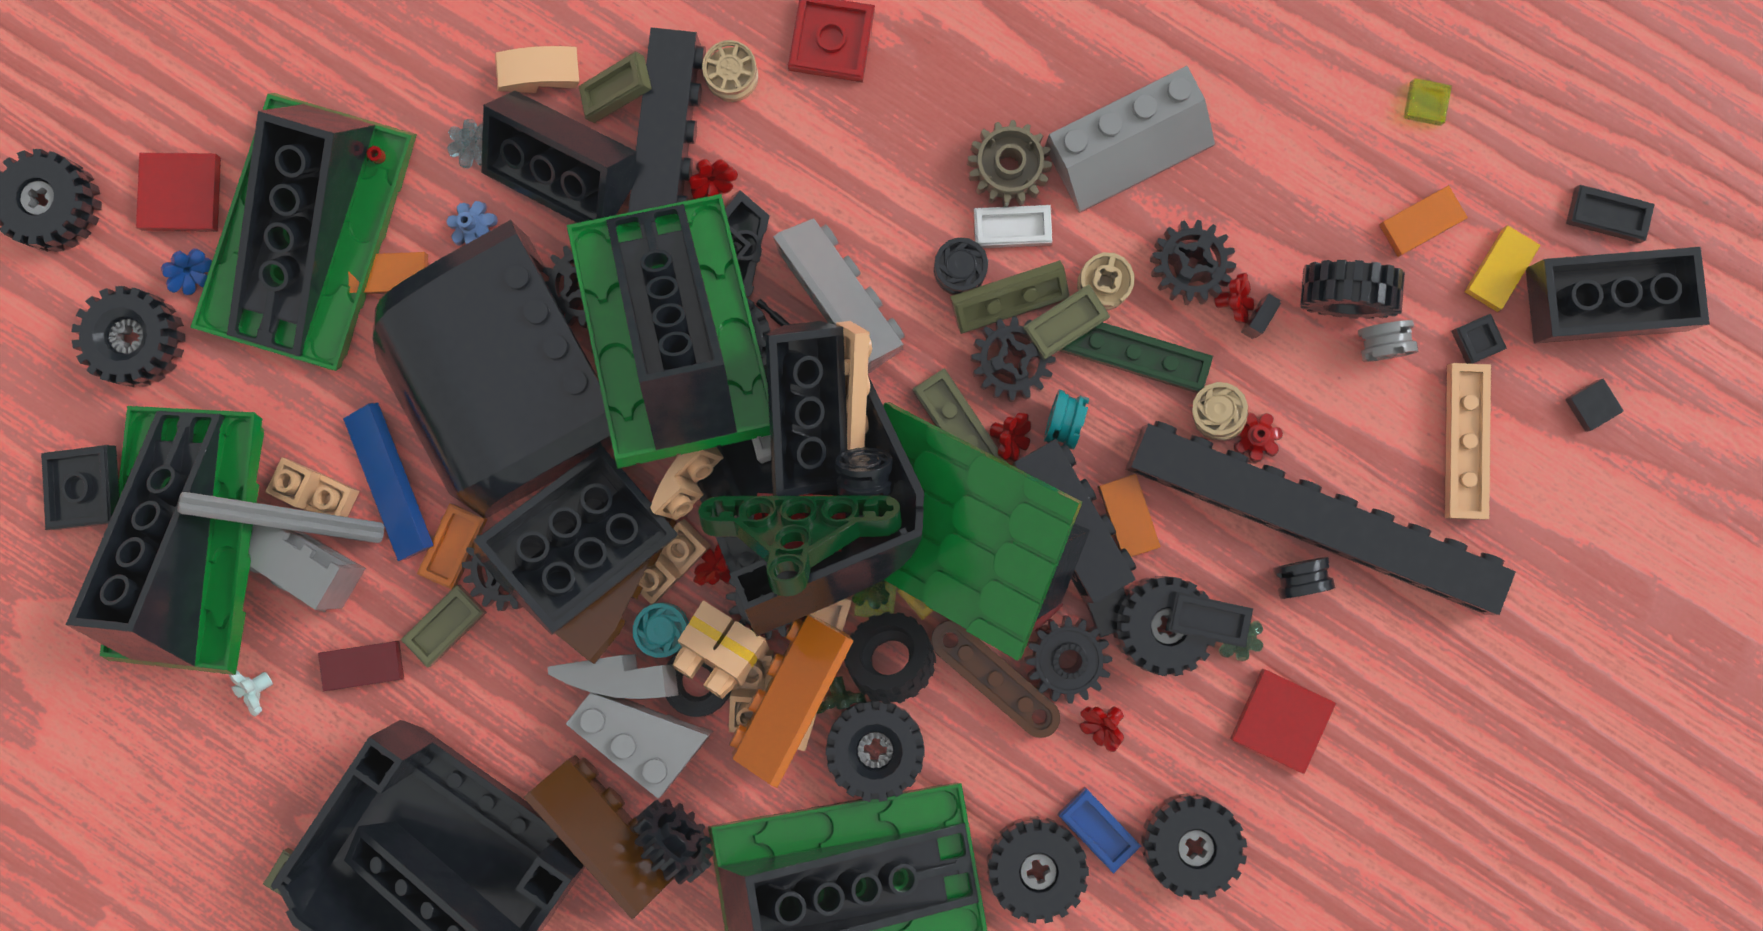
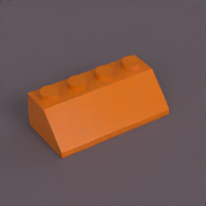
(790, 699)

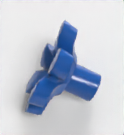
(186, 271)

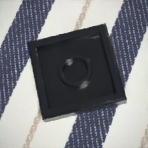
(80, 487)

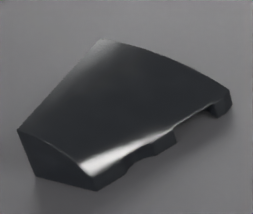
(747, 229)

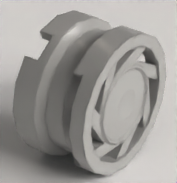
(1388, 340)

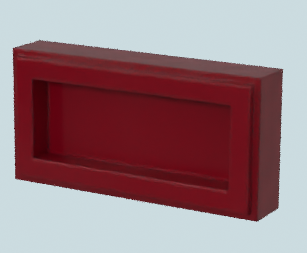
(361, 666)

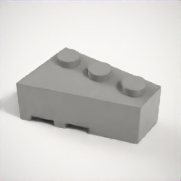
(303, 567)
(638, 739)

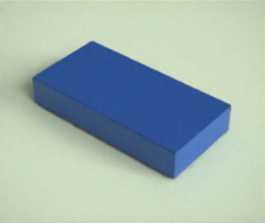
(1099, 830)

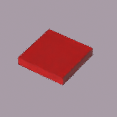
(831, 38)
(178, 192)
(1283, 721)

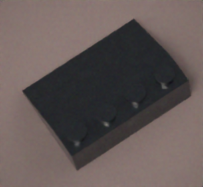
(573, 541)

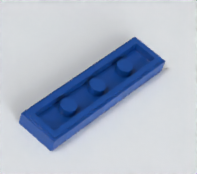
(388, 481)

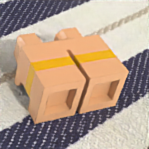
(722, 645)

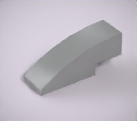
(618, 678)

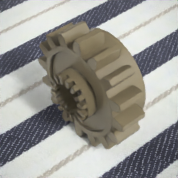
(1012, 143)

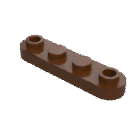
(996, 679)

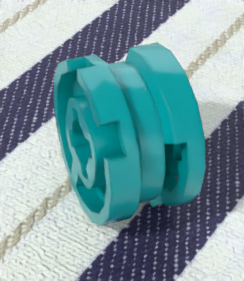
(1066, 419)
(659, 628)

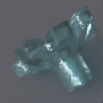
(466, 143)

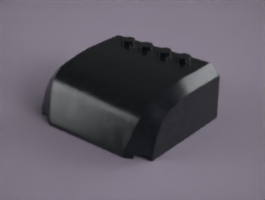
(490, 371)
(840, 574)
(447, 806)

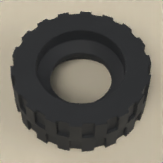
(903, 683)

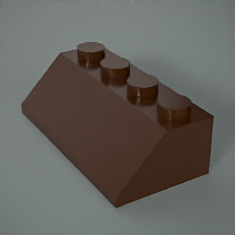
(598, 832)

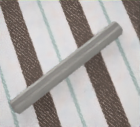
(279, 517)

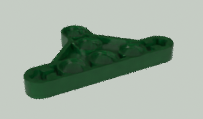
(817, 531)

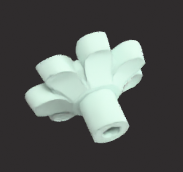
(250, 689)

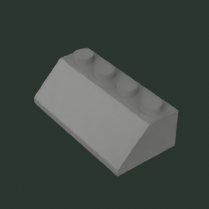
(1132, 139)
(834, 286)

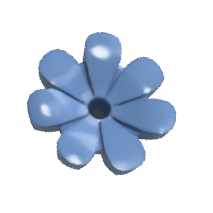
(470, 222)

